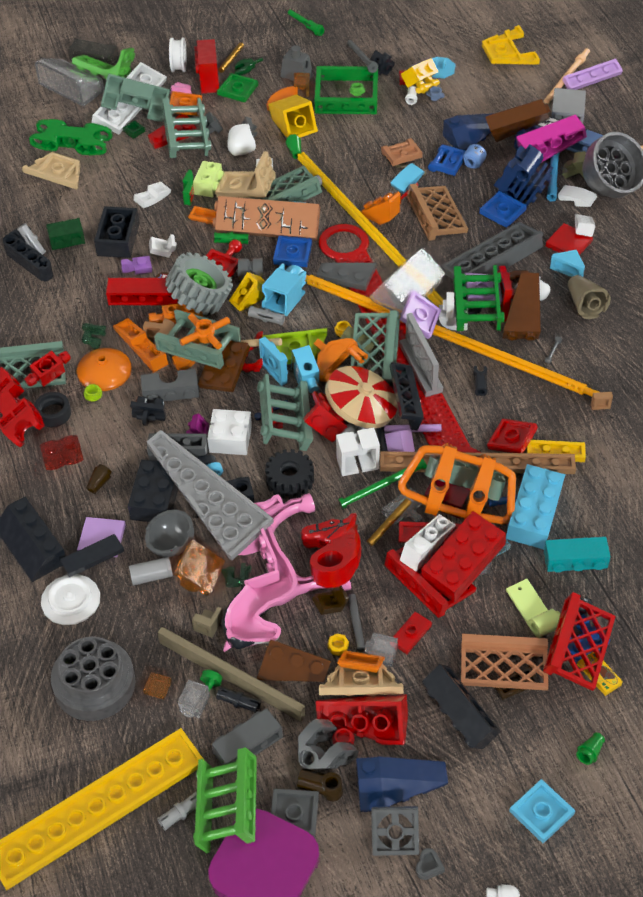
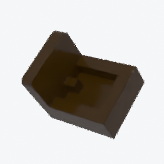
(331, 601)

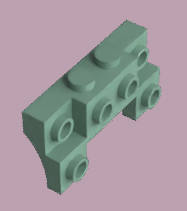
(136, 94)

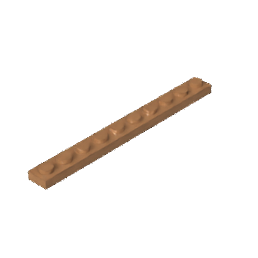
(515, 461)

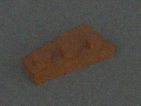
(291, 664)

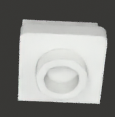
(162, 247)

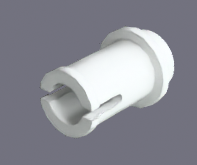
(411, 97)

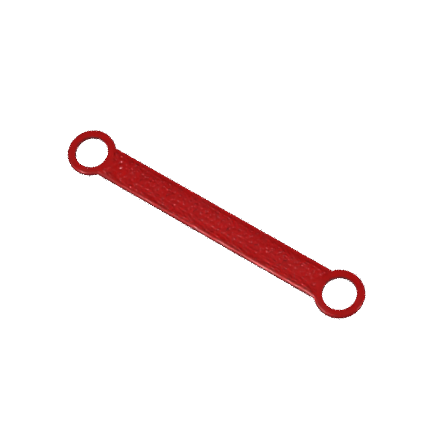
(434, 407)

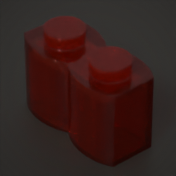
(61, 452)

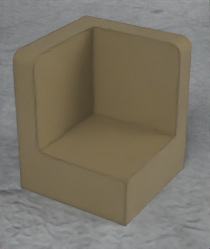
(207, 622)

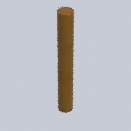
(230, 58)
(389, 521)

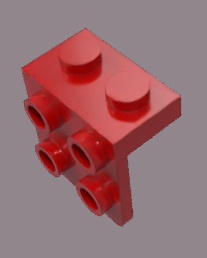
(324, 418)

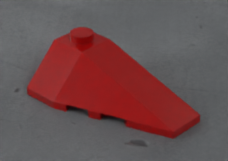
(373, 717)

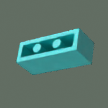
(576, 554)

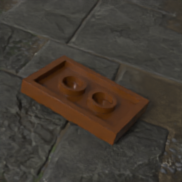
(226, 377)

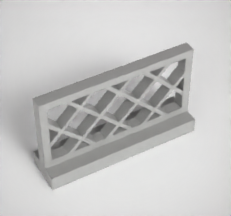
(421, 358)

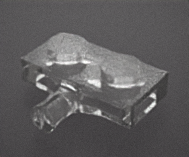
(409, 512)

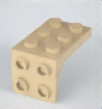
(248, 184)

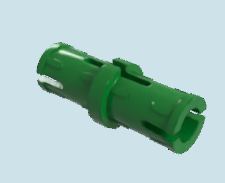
(227, 237)

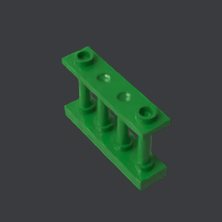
(462, 304)

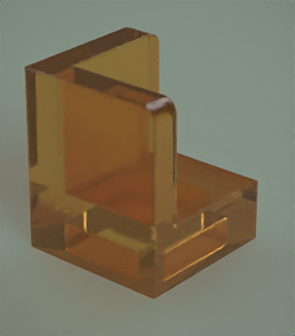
(302, 81)

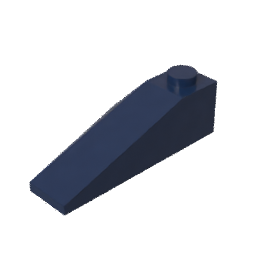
(466, 130)
(393, 780)

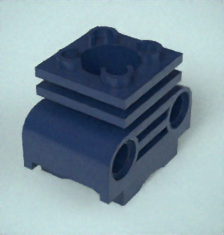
(523, 176)

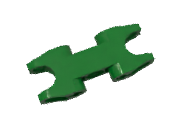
(80, 138)

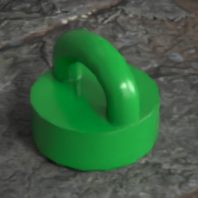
(211, 678)

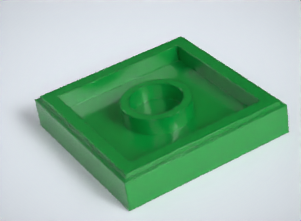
(238, 87)

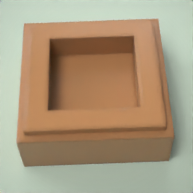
(601, 400)

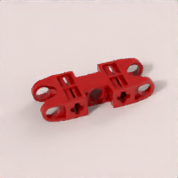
(17, 413)

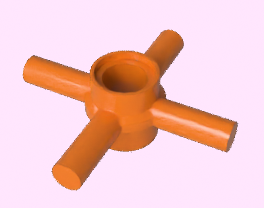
(204, 331)

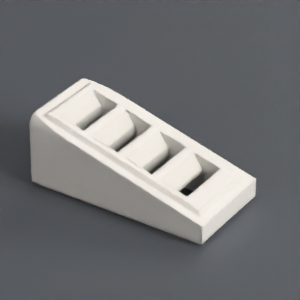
(584, 225)

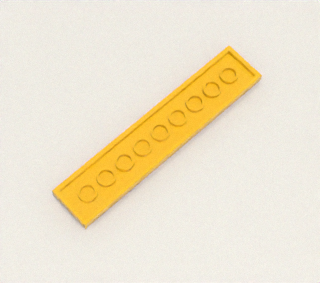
(96, 807)

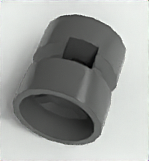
(254, 266)

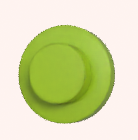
(92, 392)

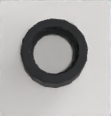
(52, 398)

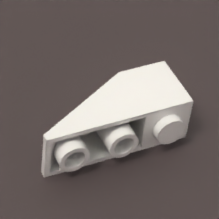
(426, 542)

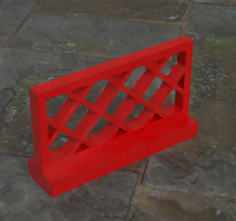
(419, 586)
(562, 636)

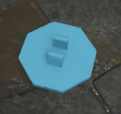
(444, 66)

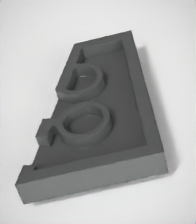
(347, 274)

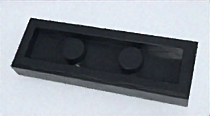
(91, 555)

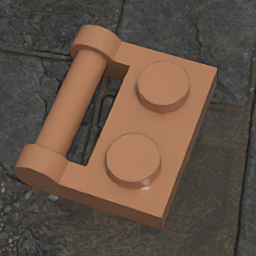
(402, 152)

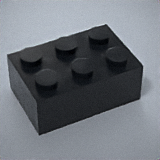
(117, 232)
(152, 492)

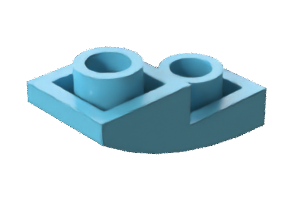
(407, 176)

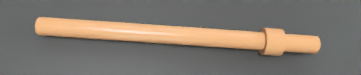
(579, 60)

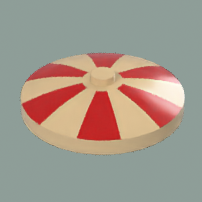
(361, 397)

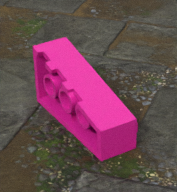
(554, 136)

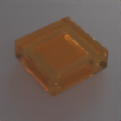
(157, 685)

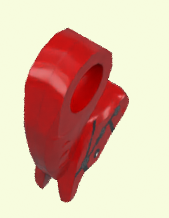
(339, 550)

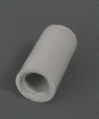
(150, 571)

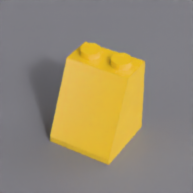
(293, 116)

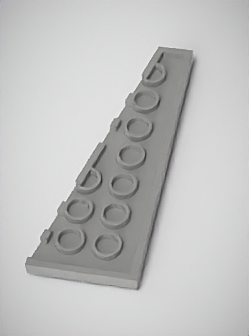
(220, 506)

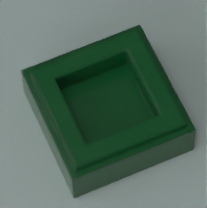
(134, 129)

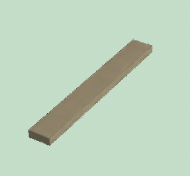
(232, 674)

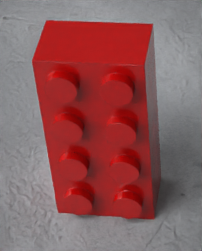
(463, 556)

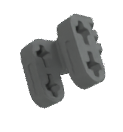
(321, 731)

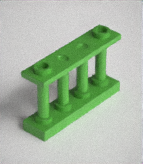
(243, 807)

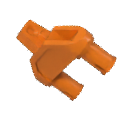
(334, 353)

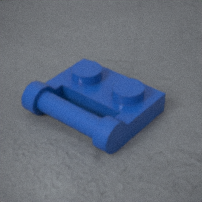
(451, 163)

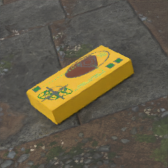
(607, 679)

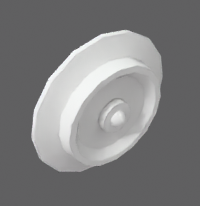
(70, 599)

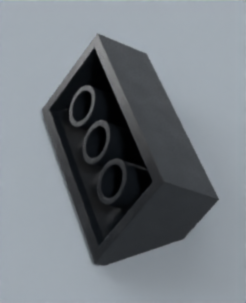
(30, 540)

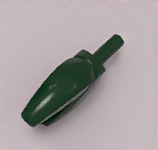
(246, 65)

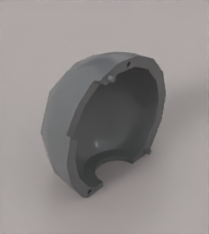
(169, 533)

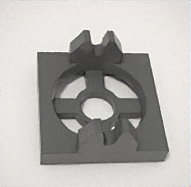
(381, 849)

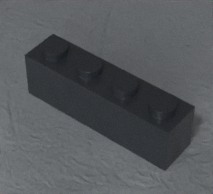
(461, 707)

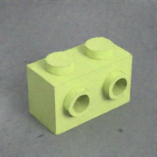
(208, 178)

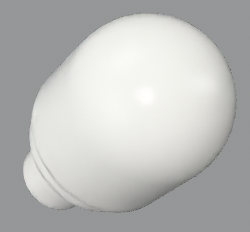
(503, 891)

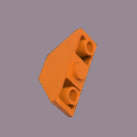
(382, 209)

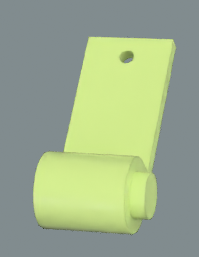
(533, 609)

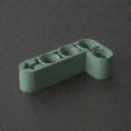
(465, 474)

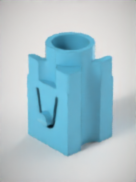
(287, 284)

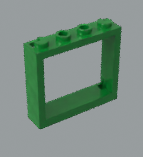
(345, 105)

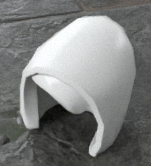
(240, 140)

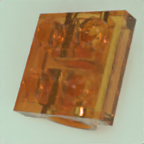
(199, 568)

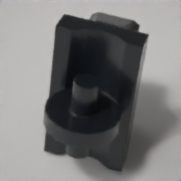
(148, 411)

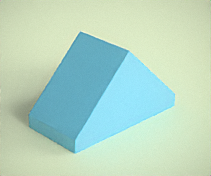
(568, 263)

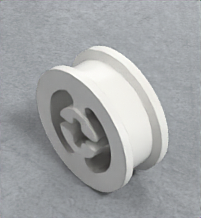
(177, 54)

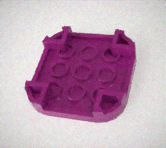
(271, 866)

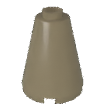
(588, 297)

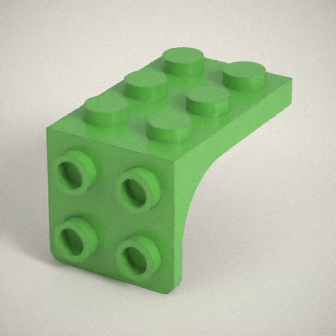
(98, 67)

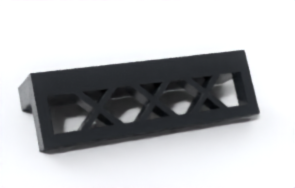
(410, 394)

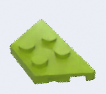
(299, 339)

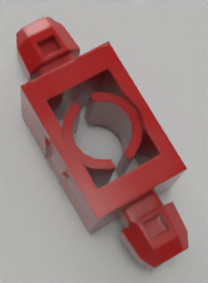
(50, 361)

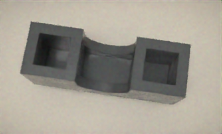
(182, 388)

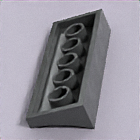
(500, 250)

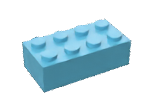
(535, 506)

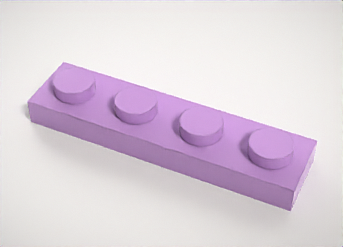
(592, 75)

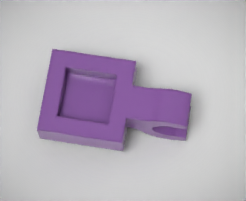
(138, 264)

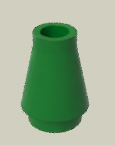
(293, 143)
(589, 750)

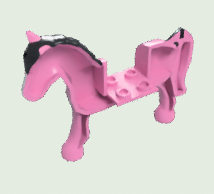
(242, 617)

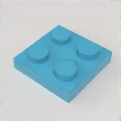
(273, 361)
(542, 811)

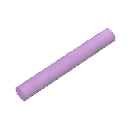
(423, 428)

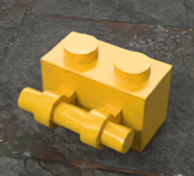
(420, 73)

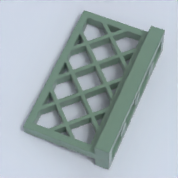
(299, 192)
(390, 343)
(27, 355)

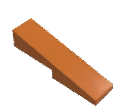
(141, 345)

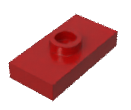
(412, 632)

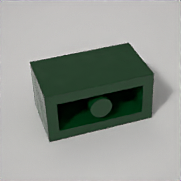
(65, 233)

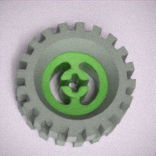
(198, 283)

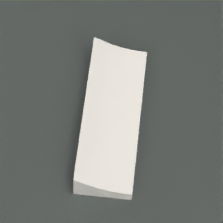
(125, 113)

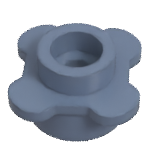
(435, 93)

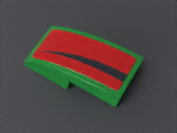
(188, 192)

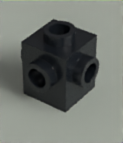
(384, 62)

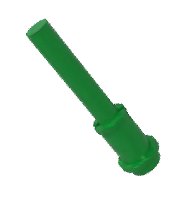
(317, 29)

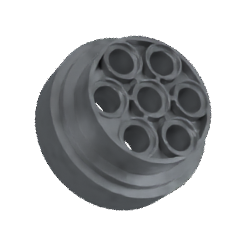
(614, 165)
(110, 692)

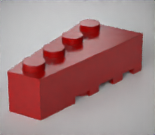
(207, 65)

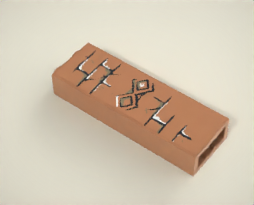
(266, 217)

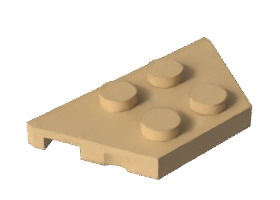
(56, 169)
(358, 682)

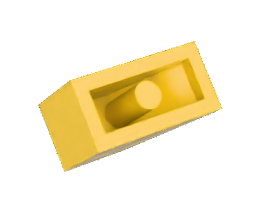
(248, 292)

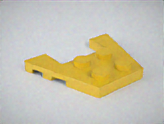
(503, 50)

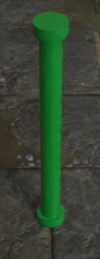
(378, 485)

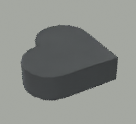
(429, 865)

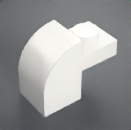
(448, 315)

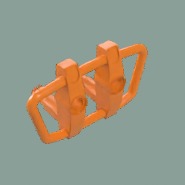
(482, 483)

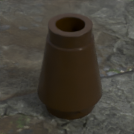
(99, 477)

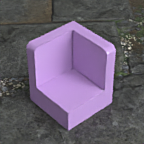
(400, 441)

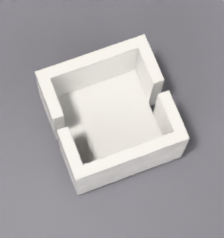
(229, 432)
(363, 445)

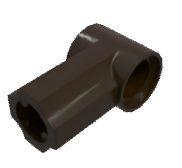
(317, 781)

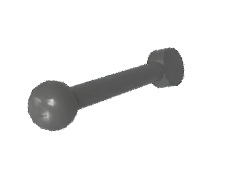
(558, 340)

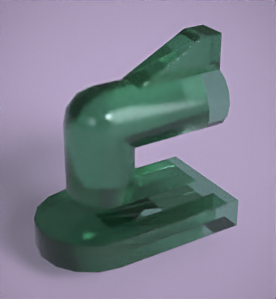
(90, 329)
(229, 575)

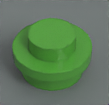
(357, 89)

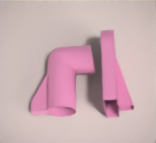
(179, 87)

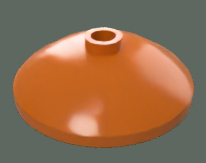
(105, 368)

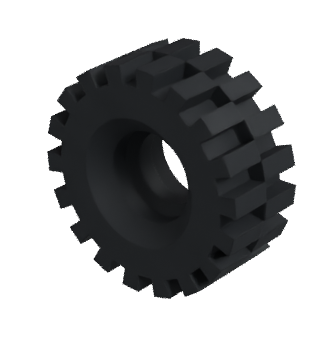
(294, 484)

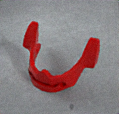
(255, 367)

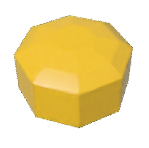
(338, 644)

